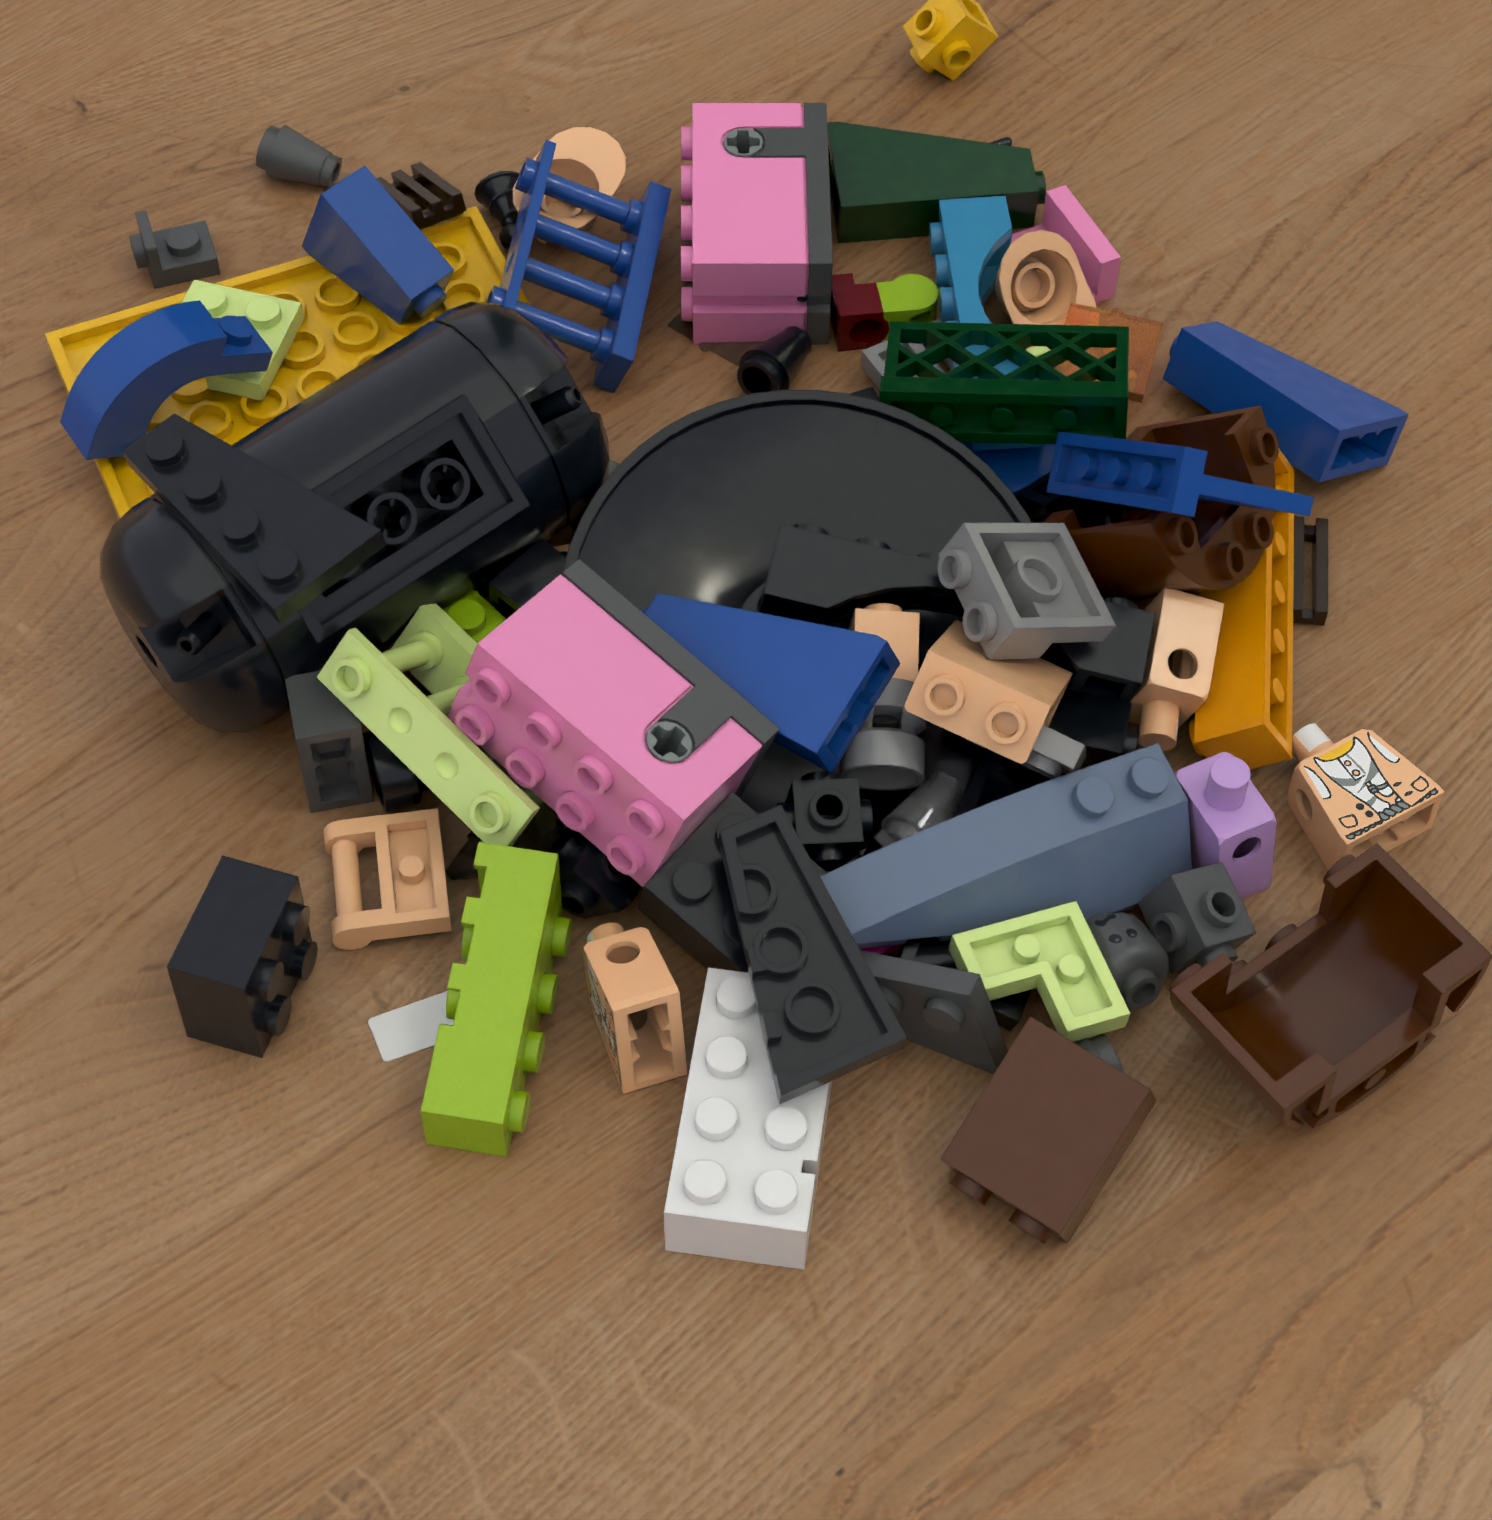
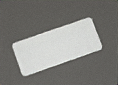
(409, 1027)

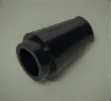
(774, 362)

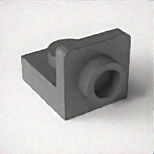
(175, 252)

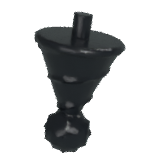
(496, 195)

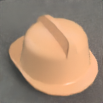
(588, 159)
(1040, 280)

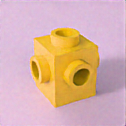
(949, 35)

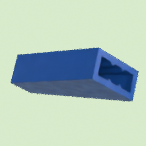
(1318, 419)
(797, 673)

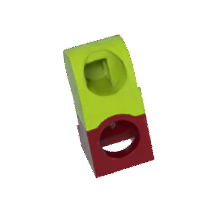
(864, 311)

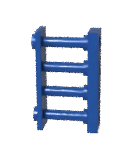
(630, 260)

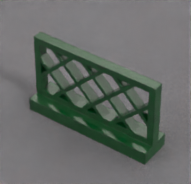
(1010, 405)

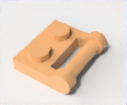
(409, 877)

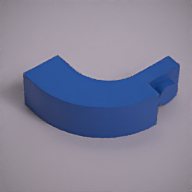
(146, 365)

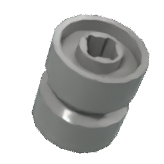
(886, 748)

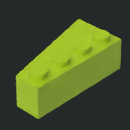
(497, 1002)

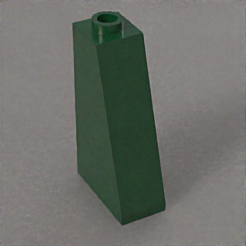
(893, 180)

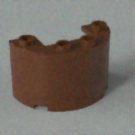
(1184, 552)
(1339, 997)

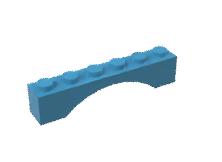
(966, 255)

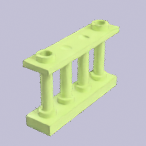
(418, 725)

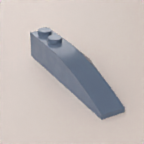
(1080, 838)

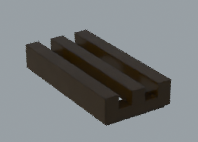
(428, 192)
(1319, 537)

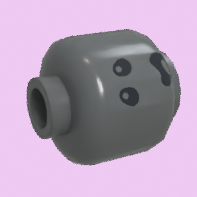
(1132, 956)

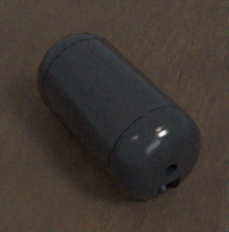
(445, 442)

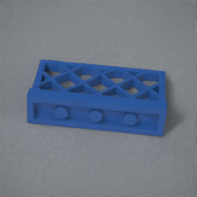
(1153, 477)

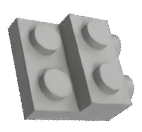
(1022, 588)

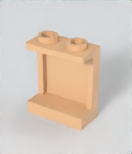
(985, 699)

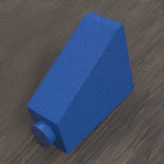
(377, 248)

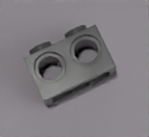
(328, 745)

